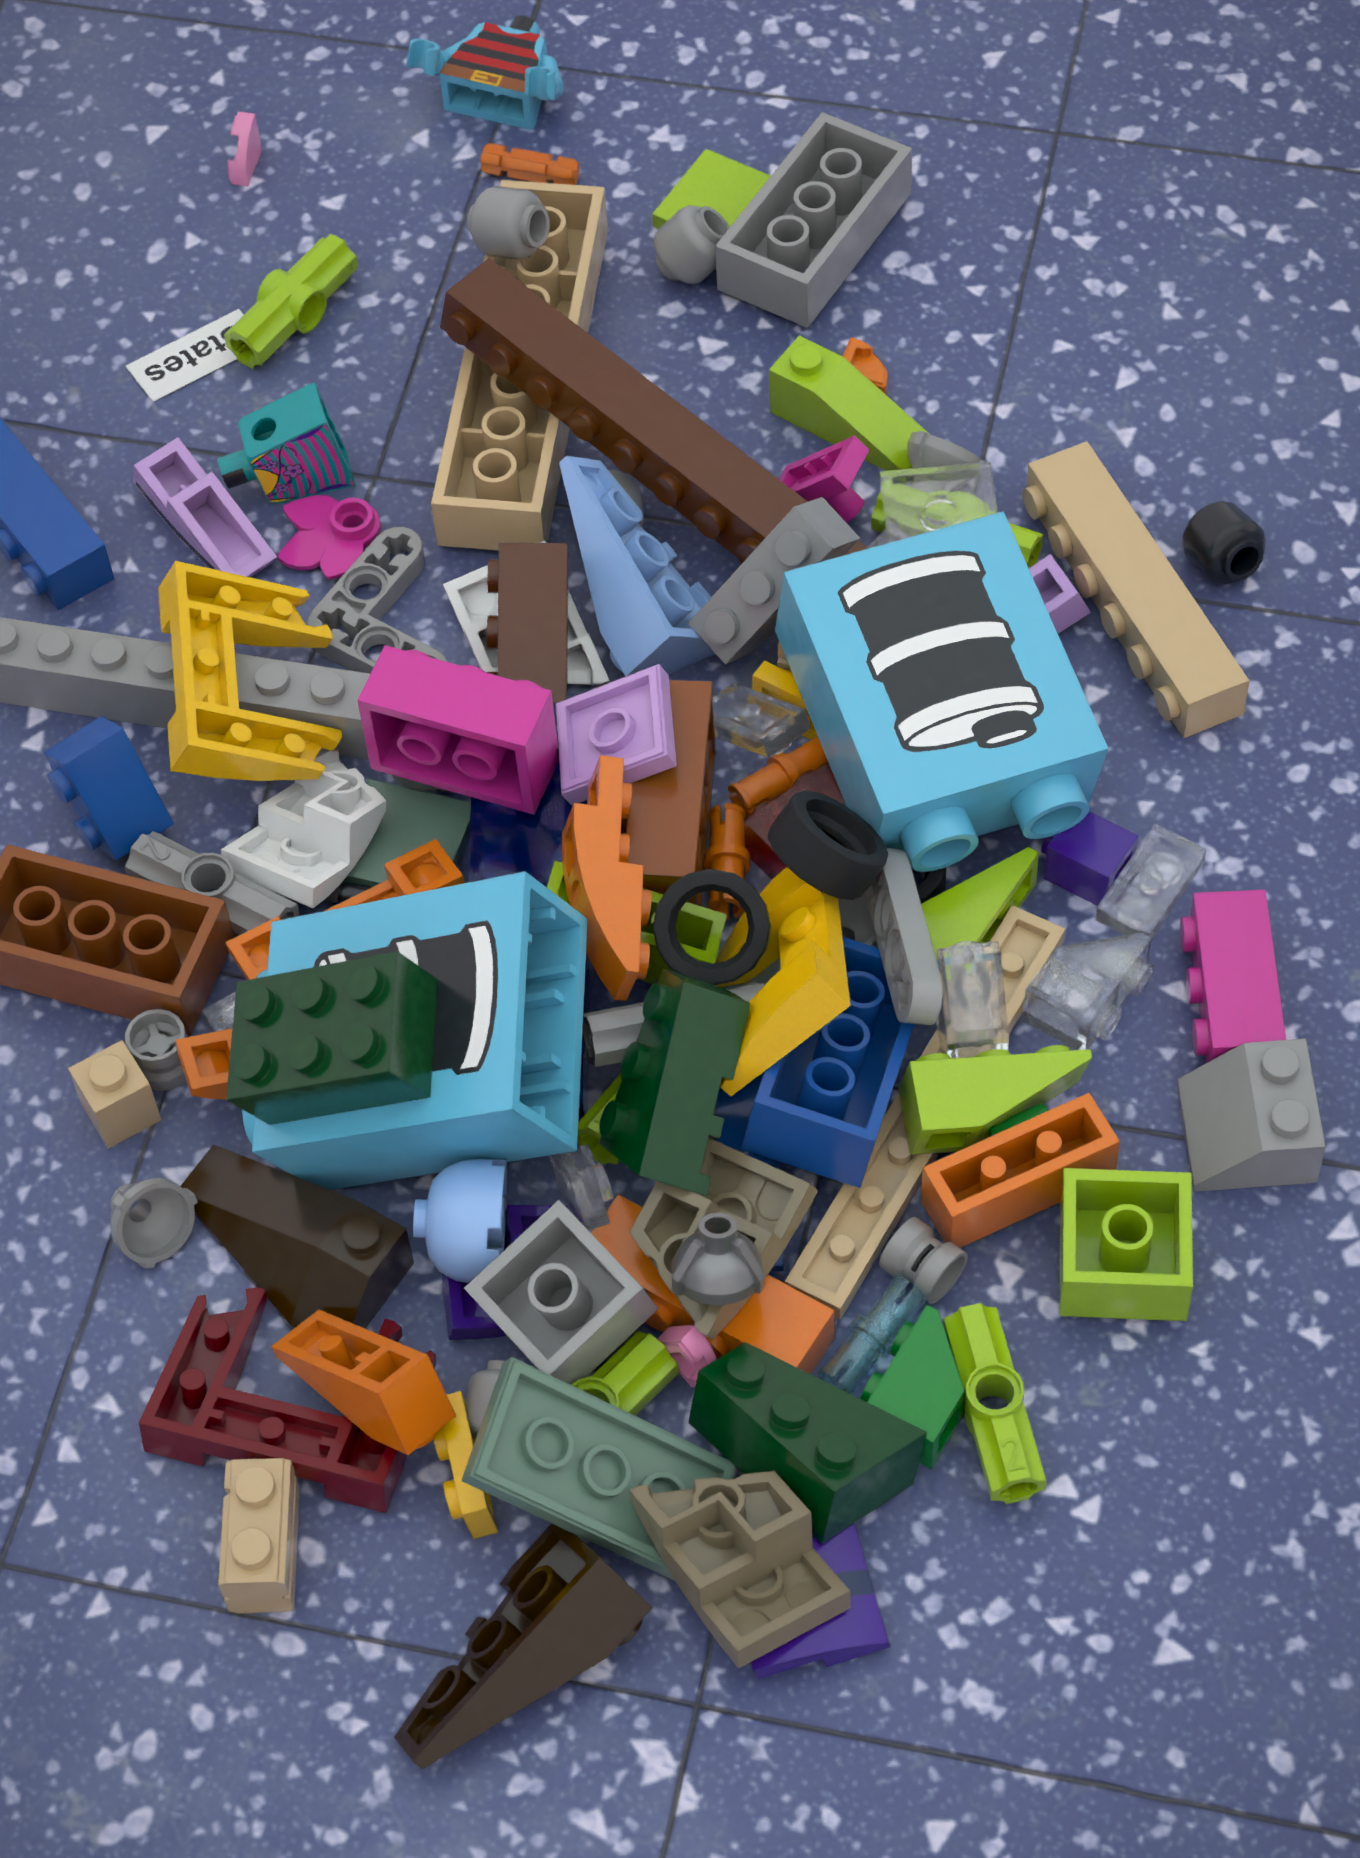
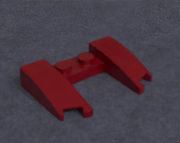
(203, 1414)

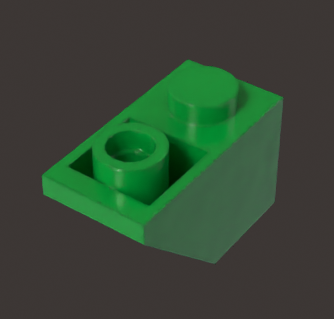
(921, 1383)

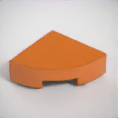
(862, 357)

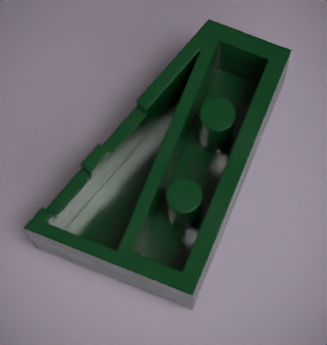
(674, 1081)
(818, 1439)

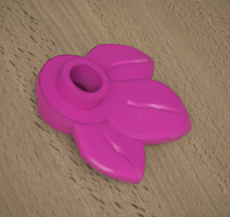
(329, 533)

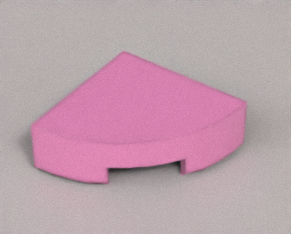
(248, 149)
(688, 1349)

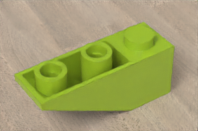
(959, 1099)

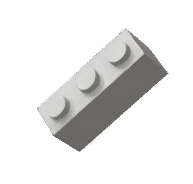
(747, 604)

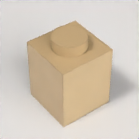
(115, 1094)

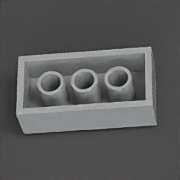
(814, 219)

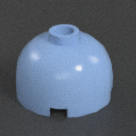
(464, 1217)

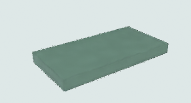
(579, 1459)

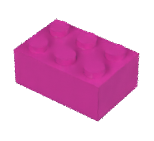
(459, 729)

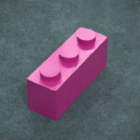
(1232, 971)

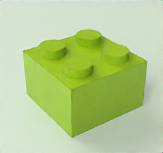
(1126, 1244)

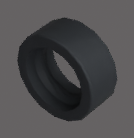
(827, 845)
(703, 881)

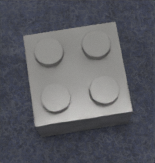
(561, 1296)

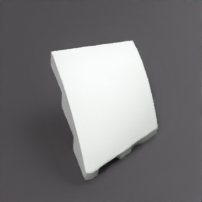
(472, 606)
(310, 833)

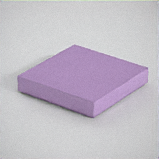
(616, 720)

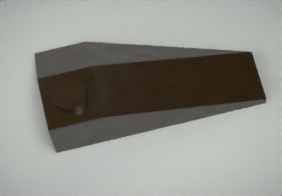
(300, 1238)
(552, 1625)

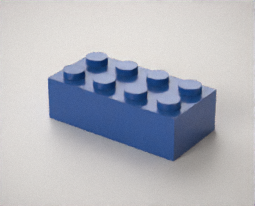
(832, 1091)

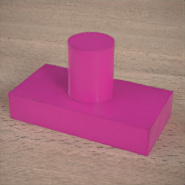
(830, 476)

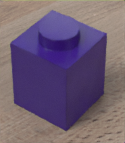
(1088, 857)

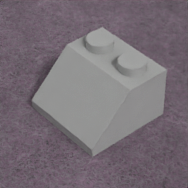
(1253, 1118)

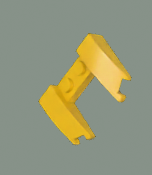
(208, 731)
(811, 980)

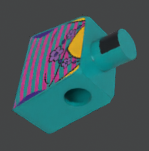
(290, 449)

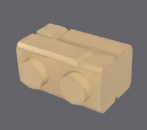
(259, 1536)

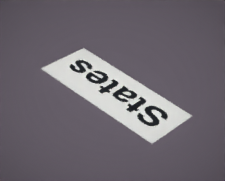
(185, 358)

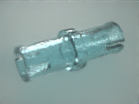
(872, 1335)

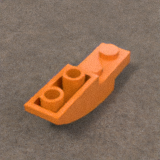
(603, 883)

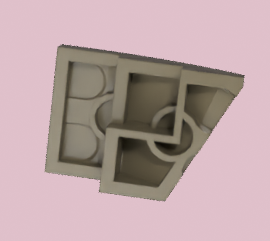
(755, 1194)
(743, 1560)

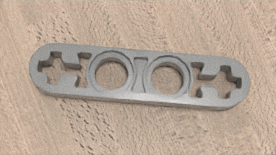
(904, 942)

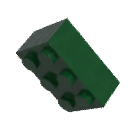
(333, 1039)

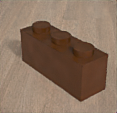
(531, 614)

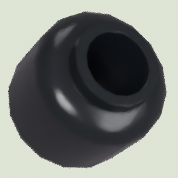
(1224, 542)

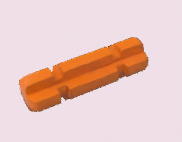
(528, 165)

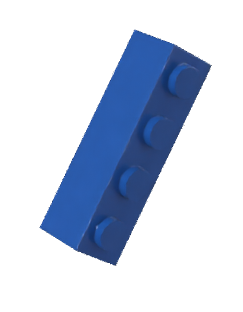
(45, 530)

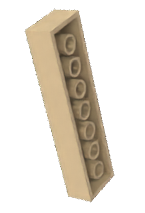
(499, 447)

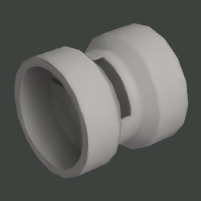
(152, 1044)
(923, 1259)

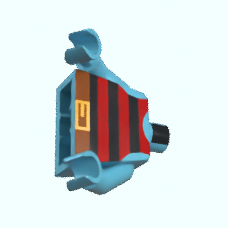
(493, 72)

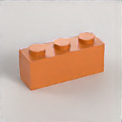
(1015, 1171)

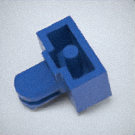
(107, 788)

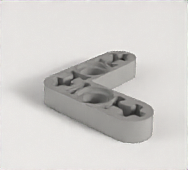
(363, 617)

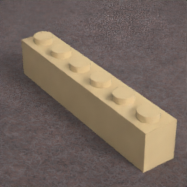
(1135, 590)

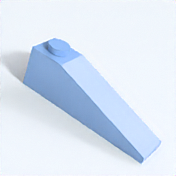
(632, 584)

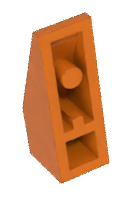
(369, 1379)

